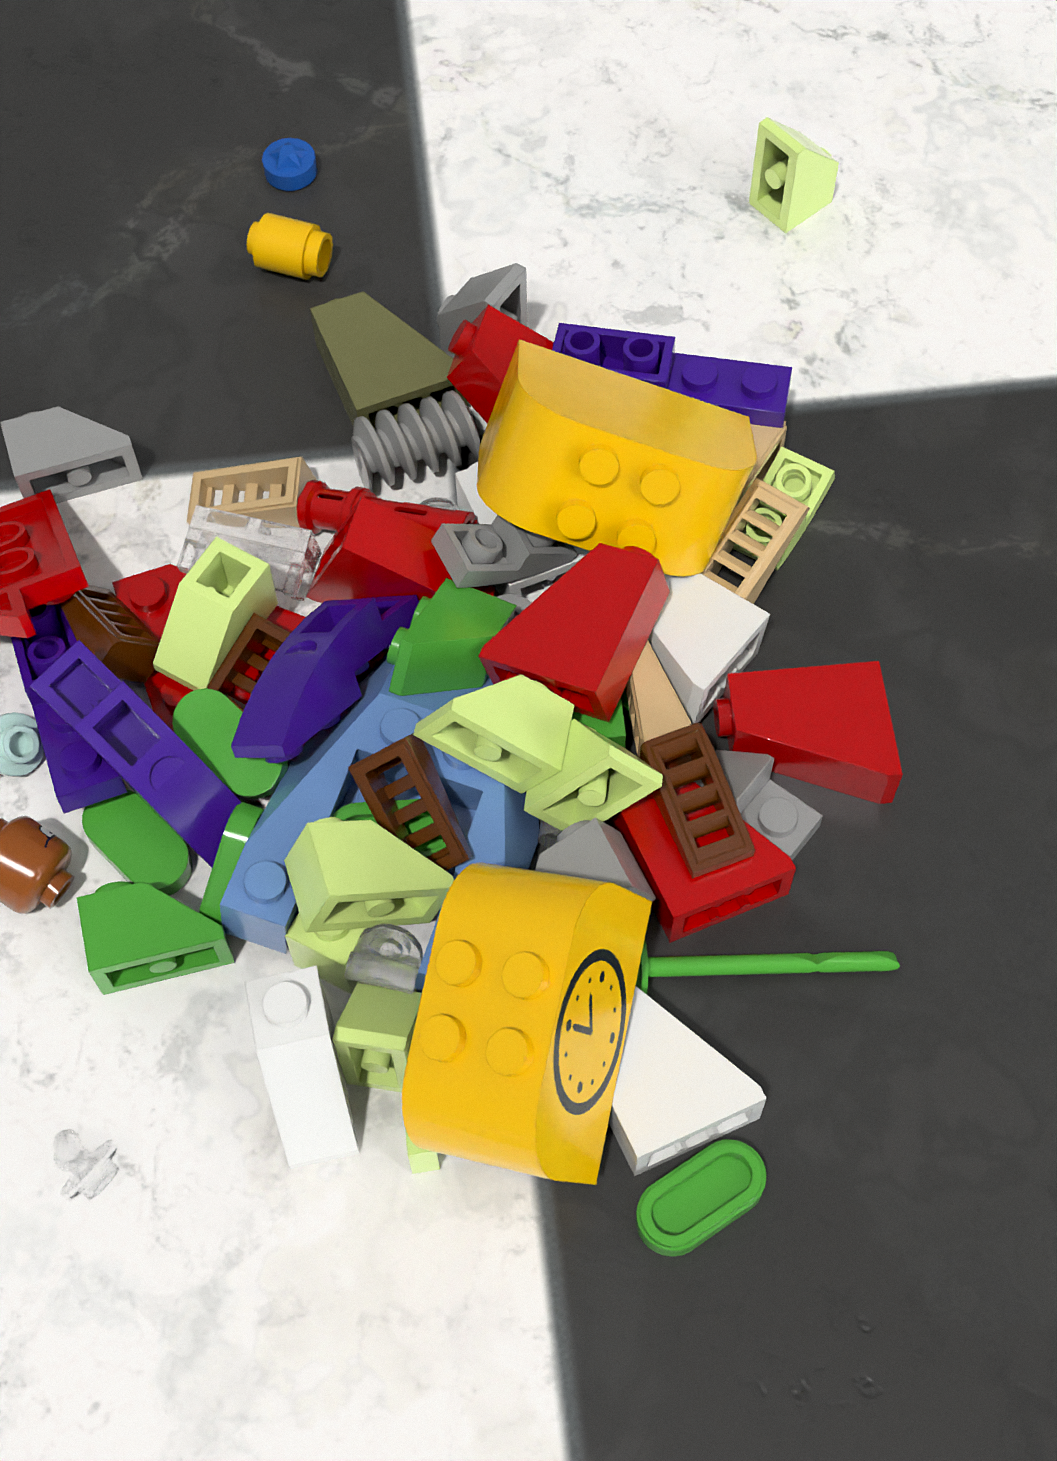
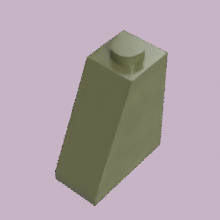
(377, 357)

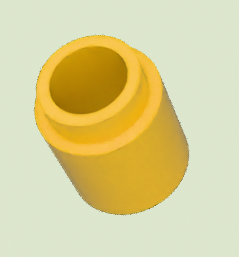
(289, 246)

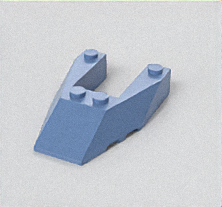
(318, 783)

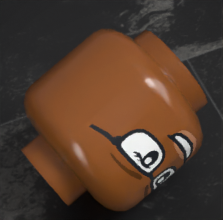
(32, 865)

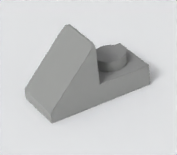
(765, 804)

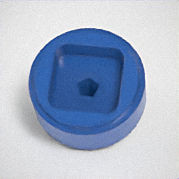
(289, 164)

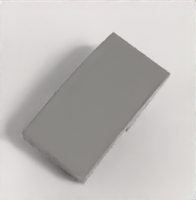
(497, 553)

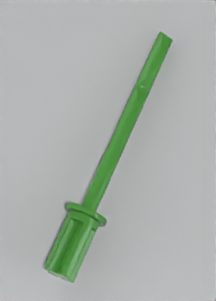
(762, 964)

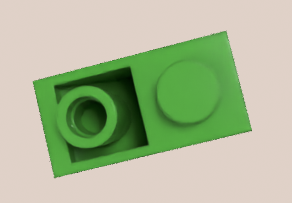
(445, 641)

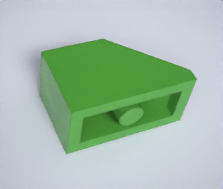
(146, 937)

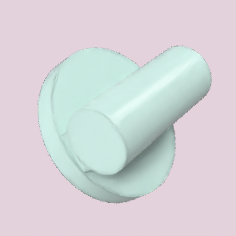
(19, 744)

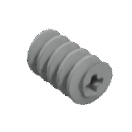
(413, 438)

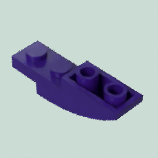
(735, 385)
(316, 673)
(139, 748)
(75, 768)

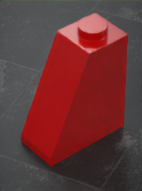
(484, 355)
(379, 557)
(584, 629)
(817, 725)
(697, 903)

